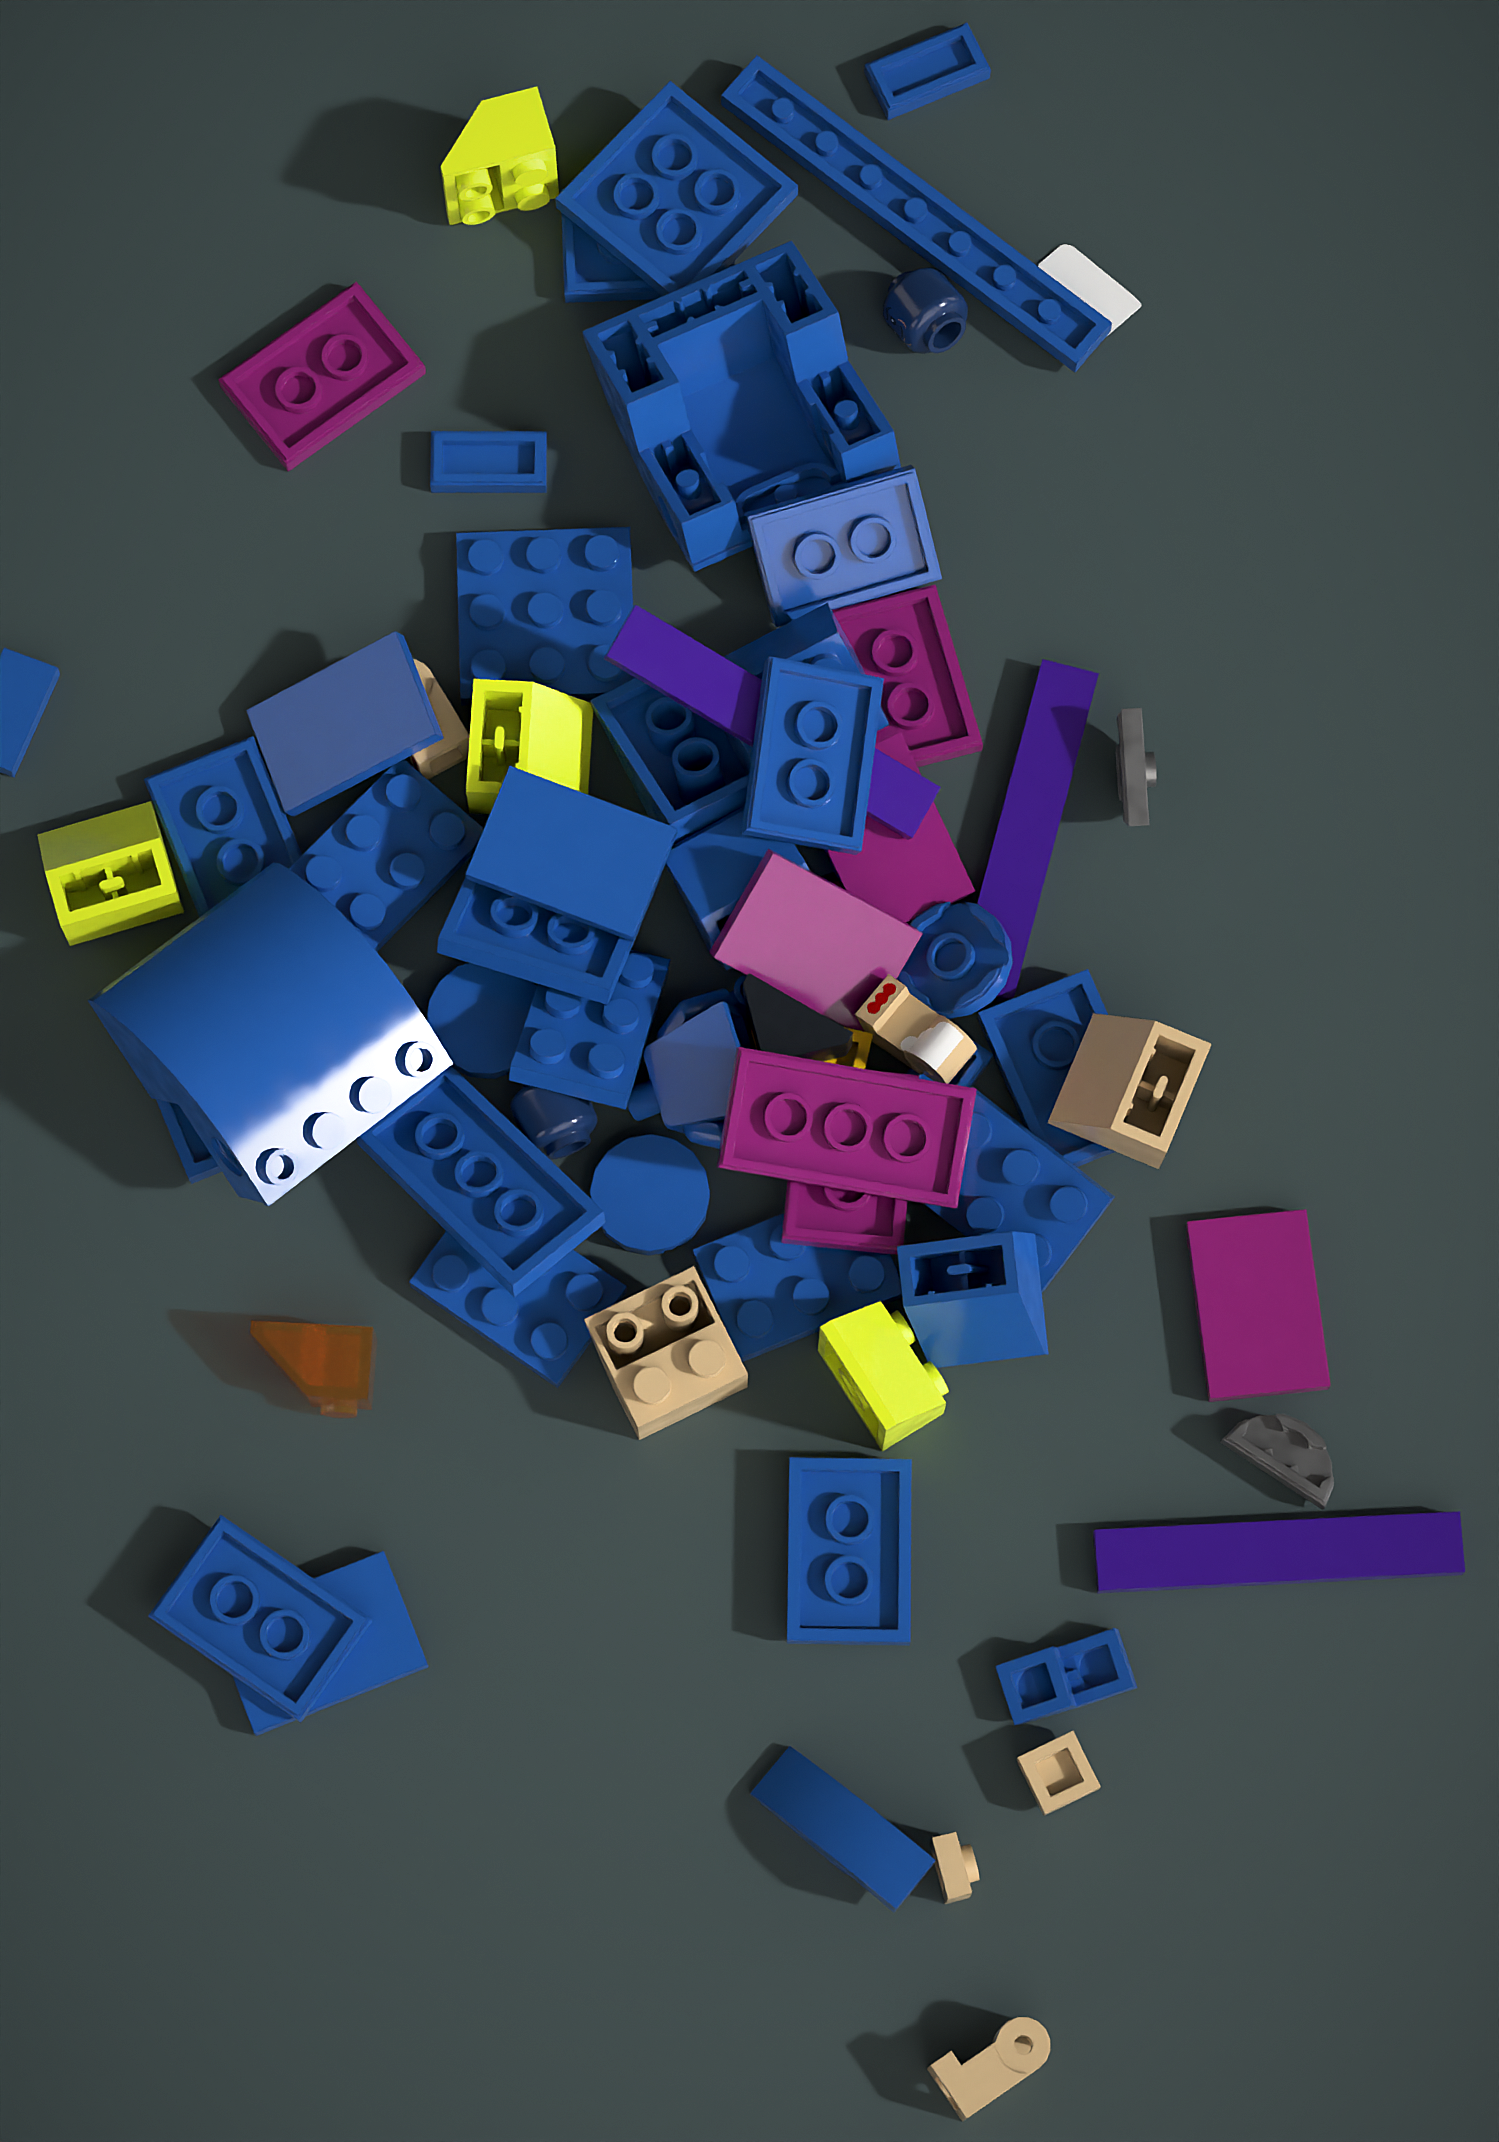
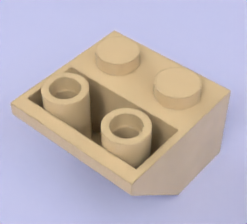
(1130, 1085)
(667, 1353)

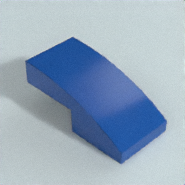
(1066, 1677)

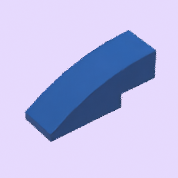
(843, 1828)

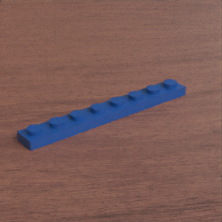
(916, 213)

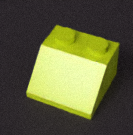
(881, 1372)

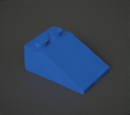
(675, 759)

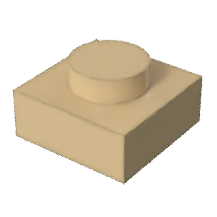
(1058, 1773)
(954, 1867)

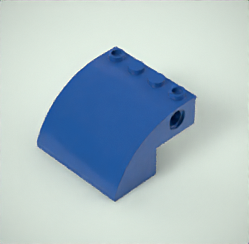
(738, 399)
(271, 1032)

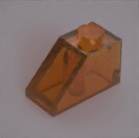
(323, 1362)

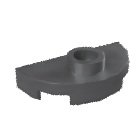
(1134, 767)
(1287, 1452)

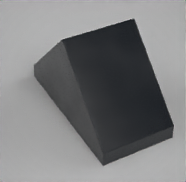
(789, 1026)

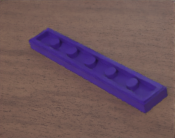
(730, 700)
(1035, 805)
(1278, 1552)

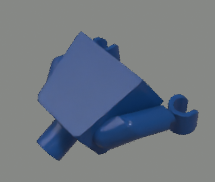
(694, 1065)

